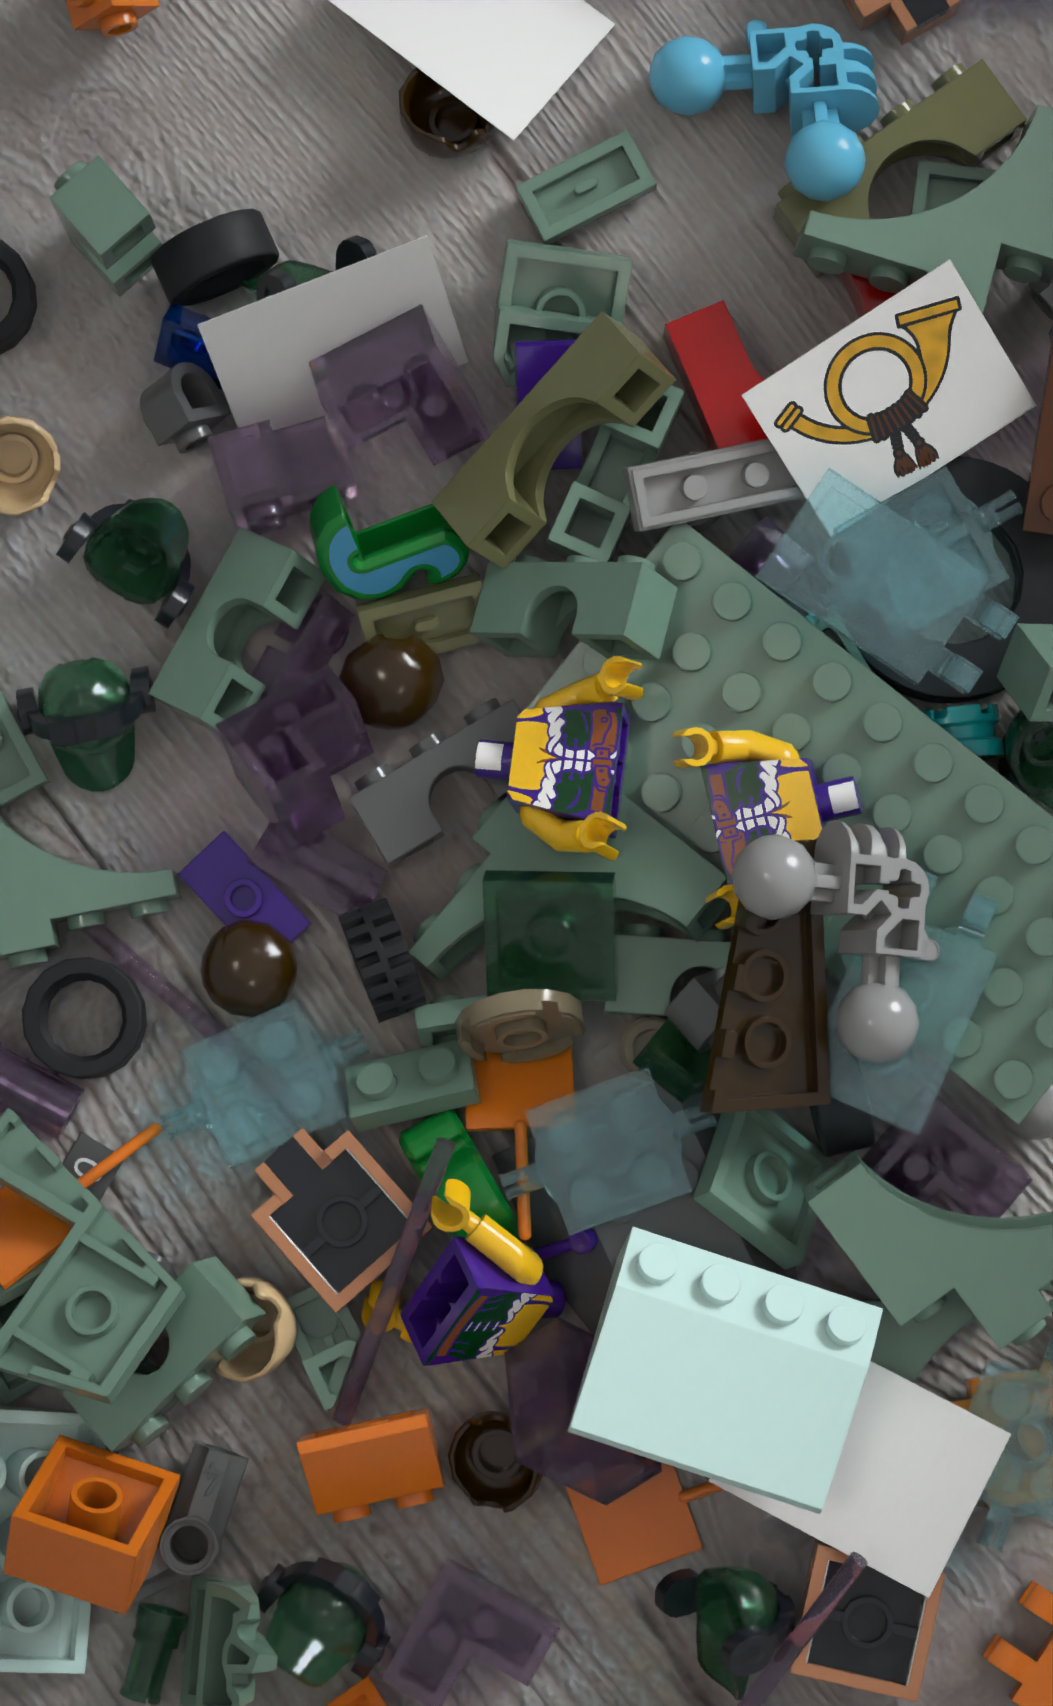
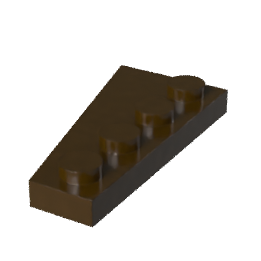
(771, 1016)

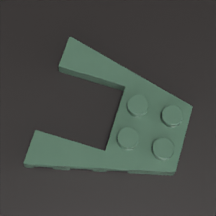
(97, 1296)

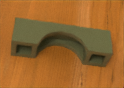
(961, 121)
(499, 491)

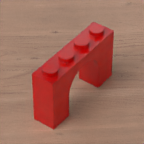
(719, 370)

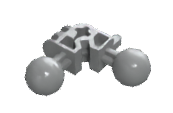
(780, 877)

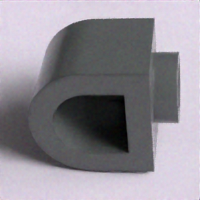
(183, 407)
(696, 1009)

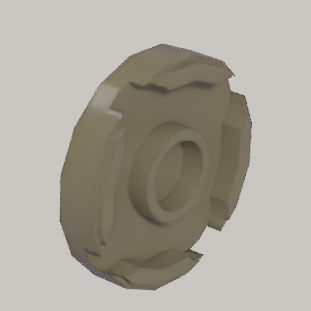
(520, 1025)

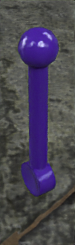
(579, 1243)

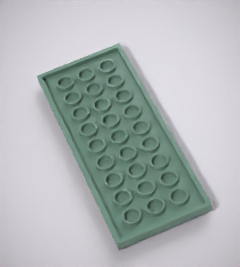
(758, 665)

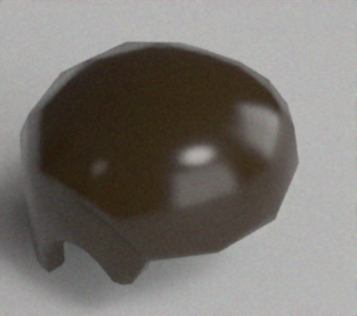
(439, 120)
(393, 680)
(248, 968)
(485, 1463)

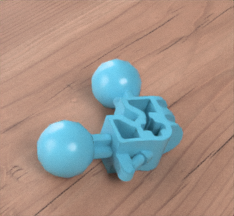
(824, 150)

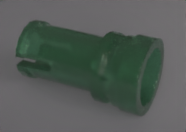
(156, 1636)

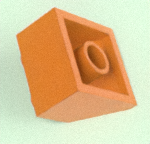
(372, 1463)
(90, 1524)

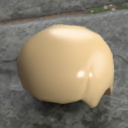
(26, 465)
(273, 1333)

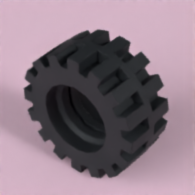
(382, 959)

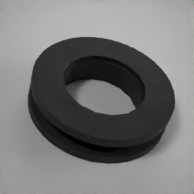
(1033, 590)

